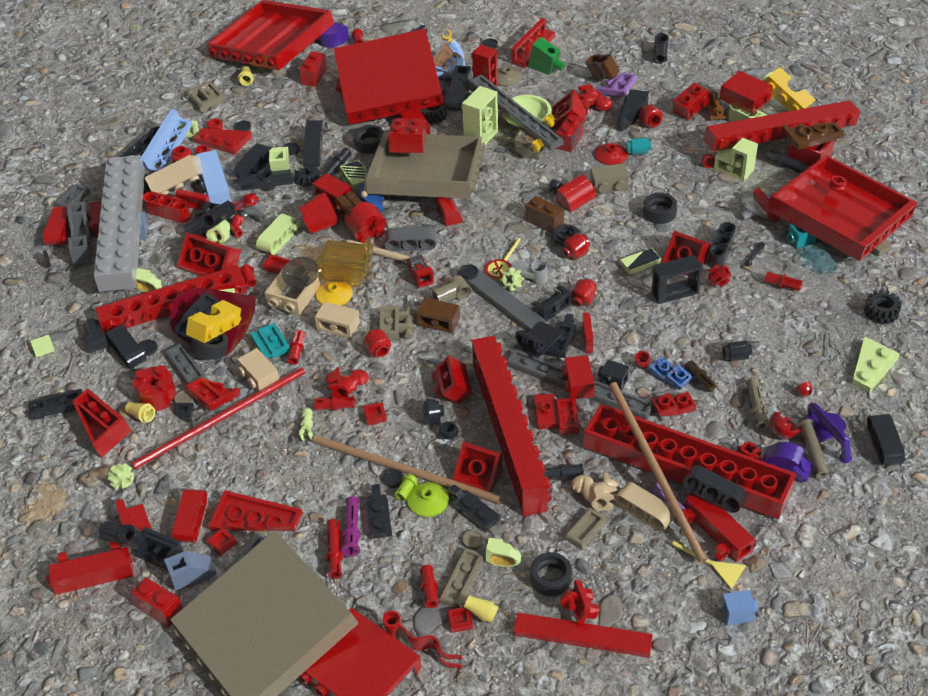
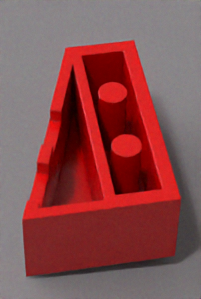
(101, 422)

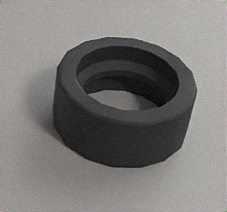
(367, 131)
(662, 199)
(212, 349)
(554, 560)

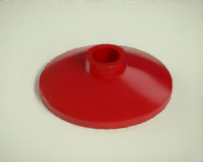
(611, 154)

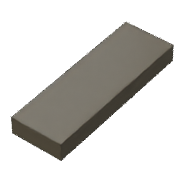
(462, 578)

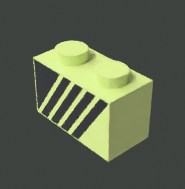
(354, 175)

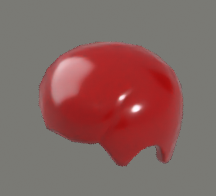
(783, 427)

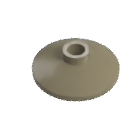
(509, 76)

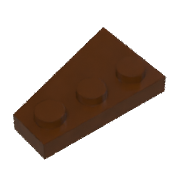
(809, 136)

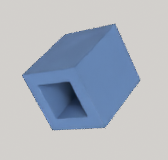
(739, 607)

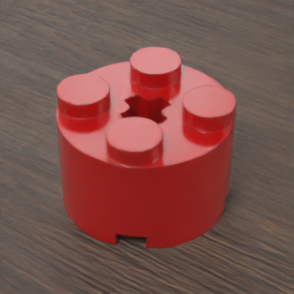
(365, 222)
(154, 387)

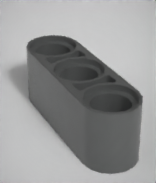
(410, 238)

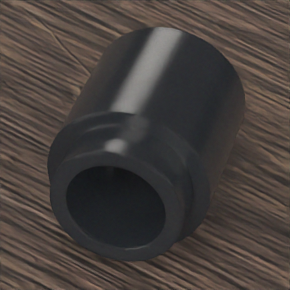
(736, 350)

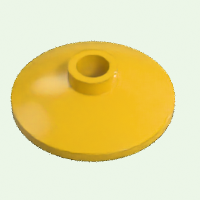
(334, 292)

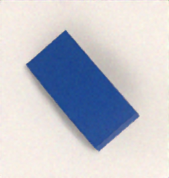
(667, 373)

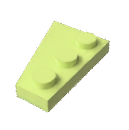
(873, 364)

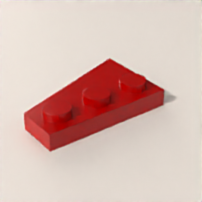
(224, 140)

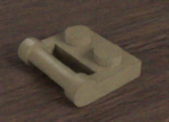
(209, 92)

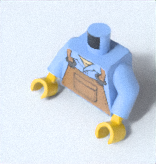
(448, 57)

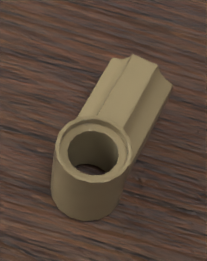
(456, 288)

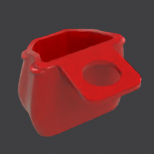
(319, 213)

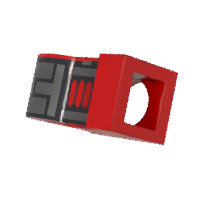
(419, 268)

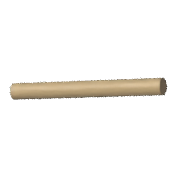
(386, 253)

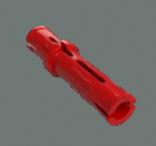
(334, 552)

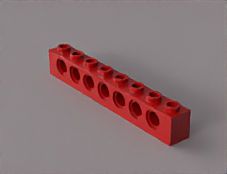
(159, 302)

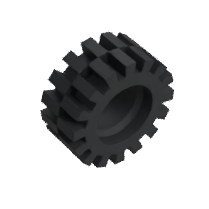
(435, 113)
(880, 314)

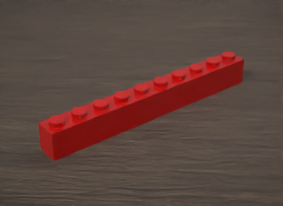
(768, 127)

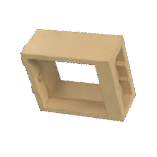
(288, 304)

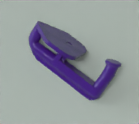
(828, 426)

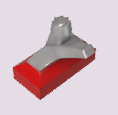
(759, 207)

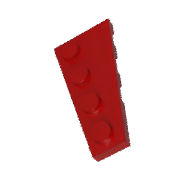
(249, 513)

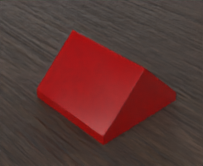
(478, 467)

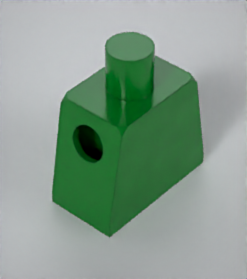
(545, 57)

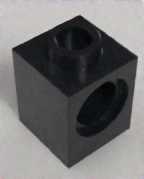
(614, 372)

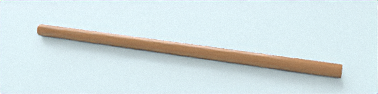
(405, 468)
(658, 473)

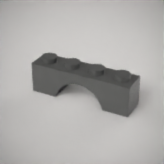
(80, 233)

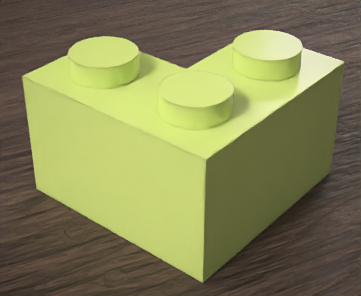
(737, 161)

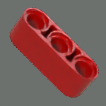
(166, 207)
(57, 227)
(190, 515)

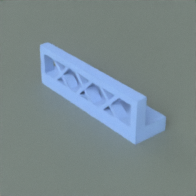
(161, 142)

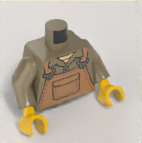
(526, 144)

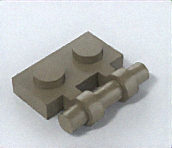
(390, 320)

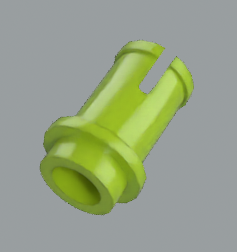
(408, 483)

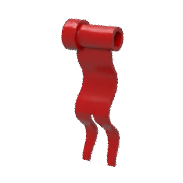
(393, 626)

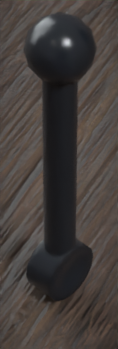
(761, 245)

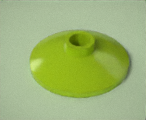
(426, 505)

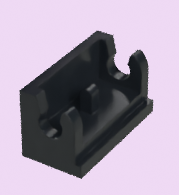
(554, 304)
(158, 547)

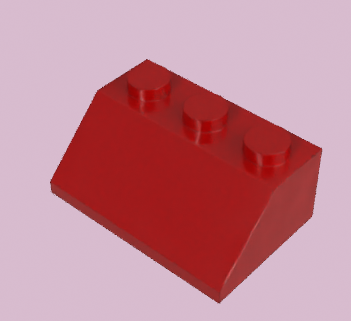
(206, 255)

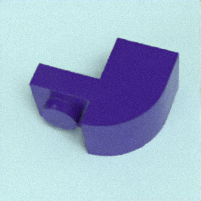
(334, 36)
(789, 457)

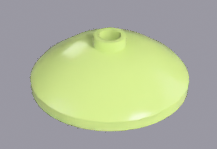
(534, 105)

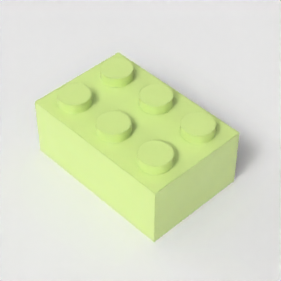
(480, 114)

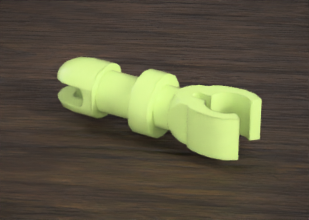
(306, 424)

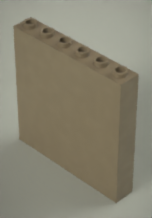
(443, 169)
(263, 621)

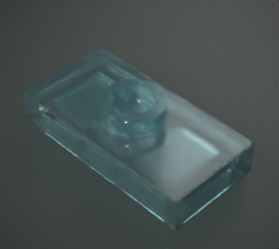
(820, 258)

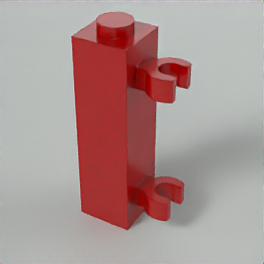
(721, 527)
(90, 570)

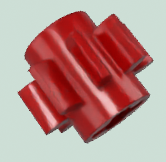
(719, 275)
(749, 449)

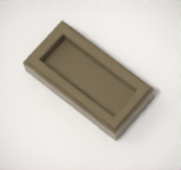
(585, 528)

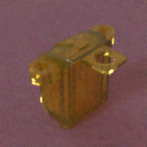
(345, 261)

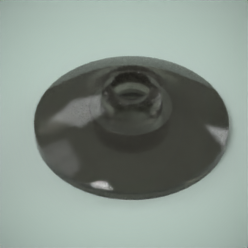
(300, 266)

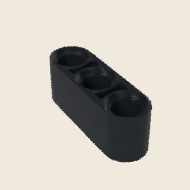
(253, 160)
(722, 244)
(125, 346)
(885, 439)
(715, 489)

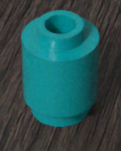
(638, 146)

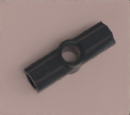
(266, 179)
(218, 214)

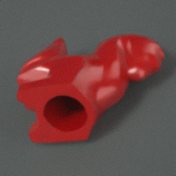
(592, 97)
(345, 384)

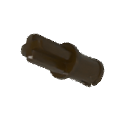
(700, 376)

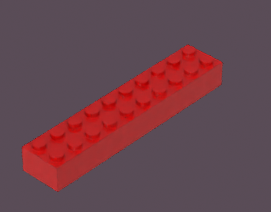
(511, 426)
(677, 452)

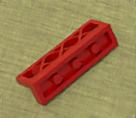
(522, 49)

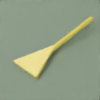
(728, 571)

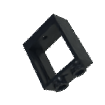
(665, 293)

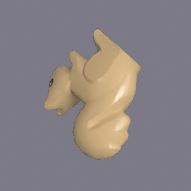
(596, 493)

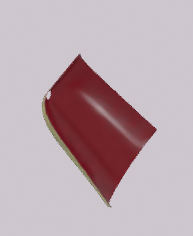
(234, 335)

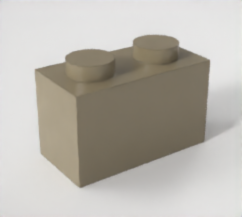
(609, 178)

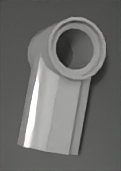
(536, 271)

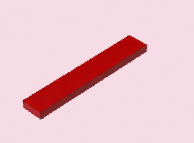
(583, 635)

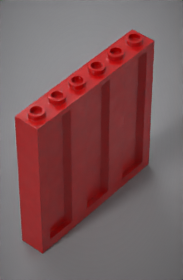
(270, 34)
(849, 219)

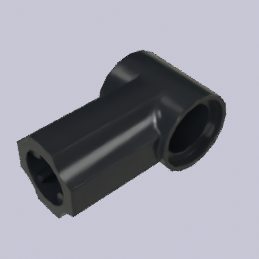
(660, 48)
(94, 336)
(121, 534)

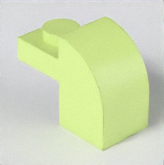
(279, 158)

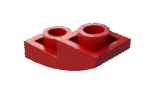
(676, 405)

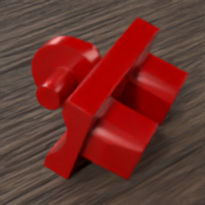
(580, 603)

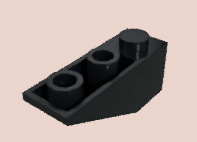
(459, 87)
(632, 105)

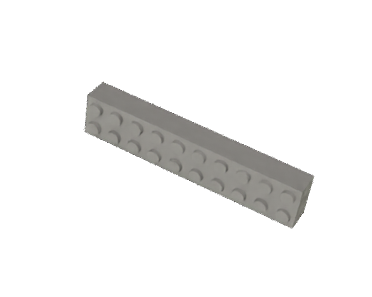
(120, 224)

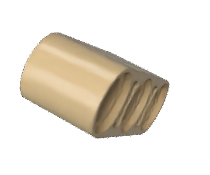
(644, 506)

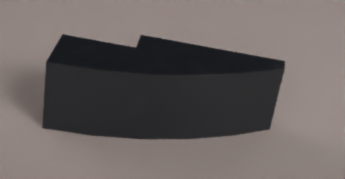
(313, 143)

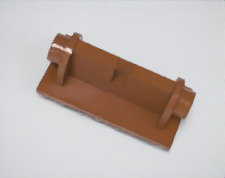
(715, 107)

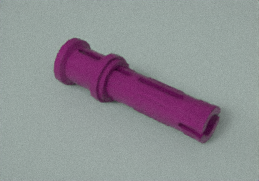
(348, 540)

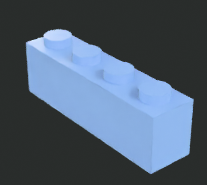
(213, 178)

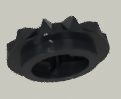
(301, 178)
(562, 230)

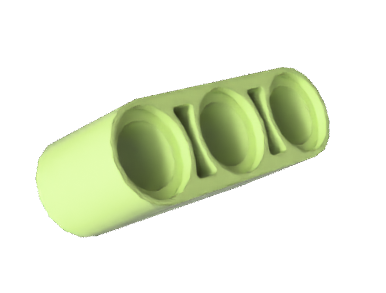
(277, 234)

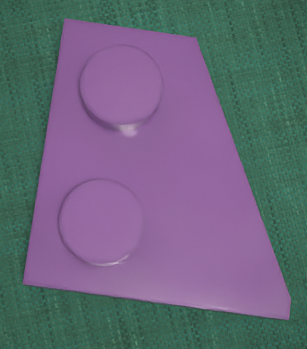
(618, 86)

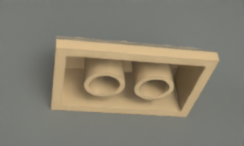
(175, 175)

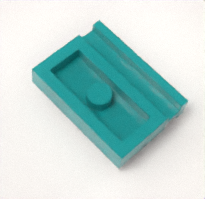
(270, 341)

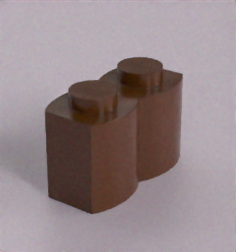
(602, 66)

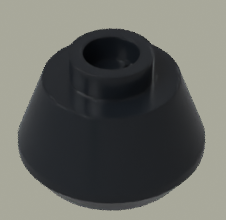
(432, 411)

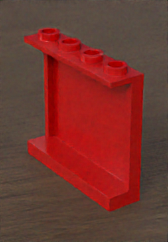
(362, 663)

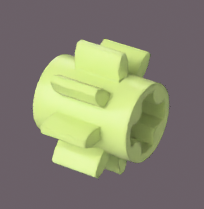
(517, 279)
(120, 476)

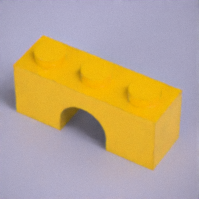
(788, 98)
(206, 327)

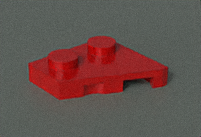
(211, 393)

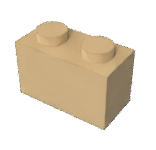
(337, 319)
(257, 370)

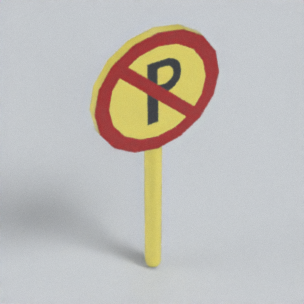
(496, 267)

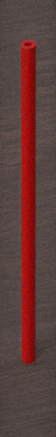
(217, 418)

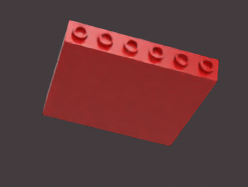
(388, 76)

